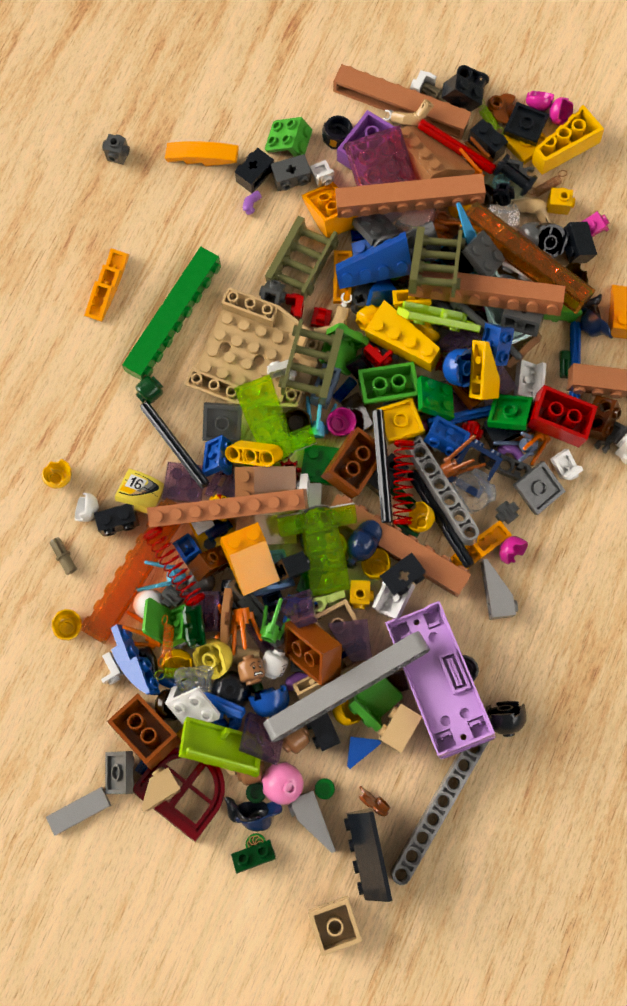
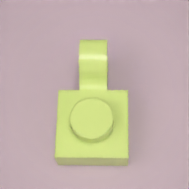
(330, 599)

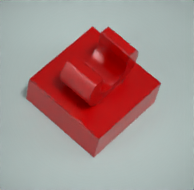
(321, 317)

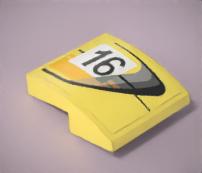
(139, 490)

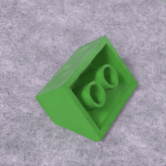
(388, 383)

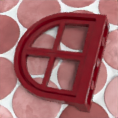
(168, 809)

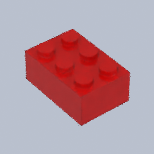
(562, 416)

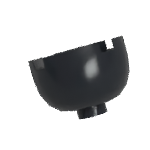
(552, 238)
(232, 688)
(507, 717)

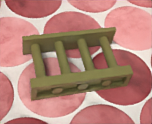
(291, 244)
(421, 253)
(324, 373)

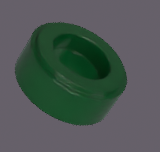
(255, 793)

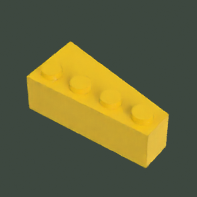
(569, 140)
(402, 337)

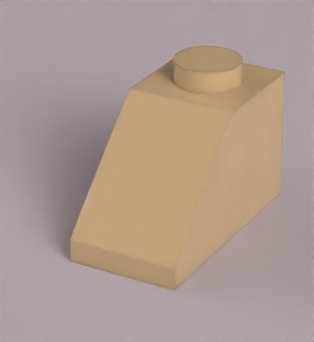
(159, 789)

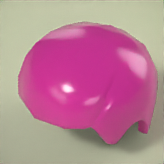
(539, 100)
(560, 111)
(341, 421)
(511, 547)

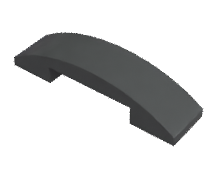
(254, 606)

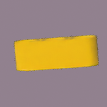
(243, 453)

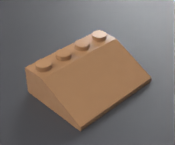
(431, 158)
(260, 481)

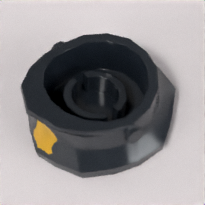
(336, 131)

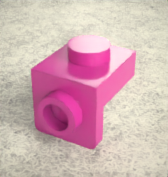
(597, 223)

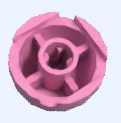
(282, 783)

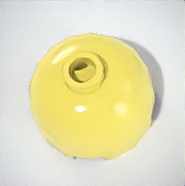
(214, 654)

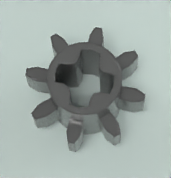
(507, 512)
(172, 596)

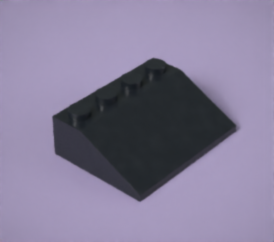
(369, 856)

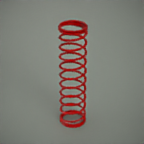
(405, 519)
(194, 600)

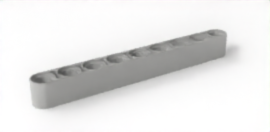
(443, 494)
(346, 686)
(441, 812)

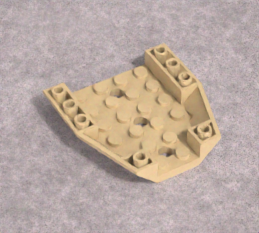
(252, 331)

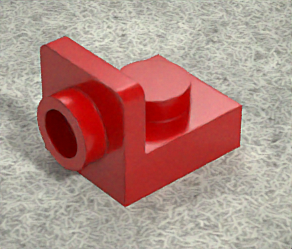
(297, 303)
(375, 356)

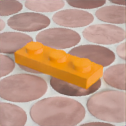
(339, 256)

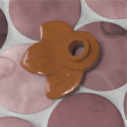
(501, 107)
(379, 805)

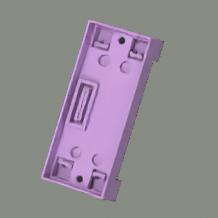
(443, 684)

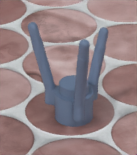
(527, 437)

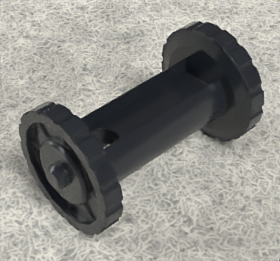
(515, 175)

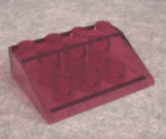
(380, 158)

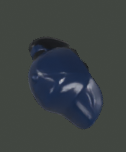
(591, 319)
(363, 542)
(253, 815)

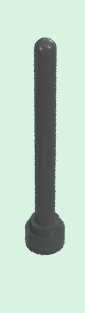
(478, 320)

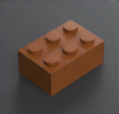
(352, 464)
(313, 652)
(144, 731)

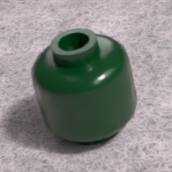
(149, 389)

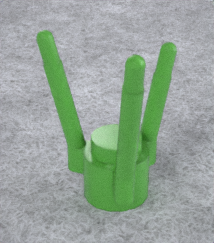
(270, 632)

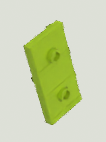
(434, 315)
(216, 747)

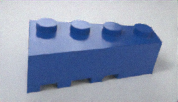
(376, 264)

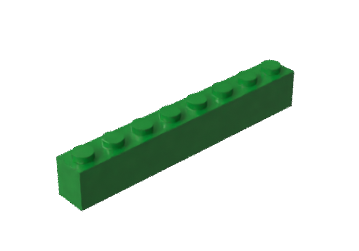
(172, 313)

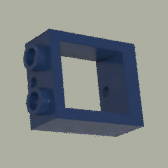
(495, 455)

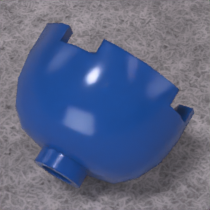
(457, 367)
(270, 701)

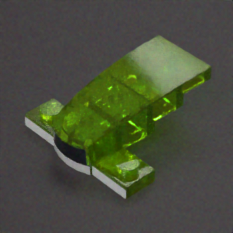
(267, 420)
(322, 543)

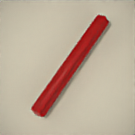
(455, 145)

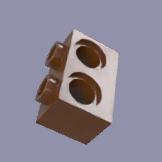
(605, 419)
(208, 563)

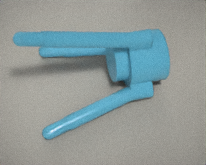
(318, 426)
(169, 580)

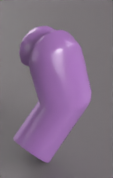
(249, 201)
(513, 449)
(297, 676)

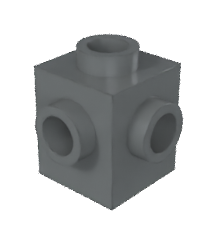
(116, 149)
(273, 292)

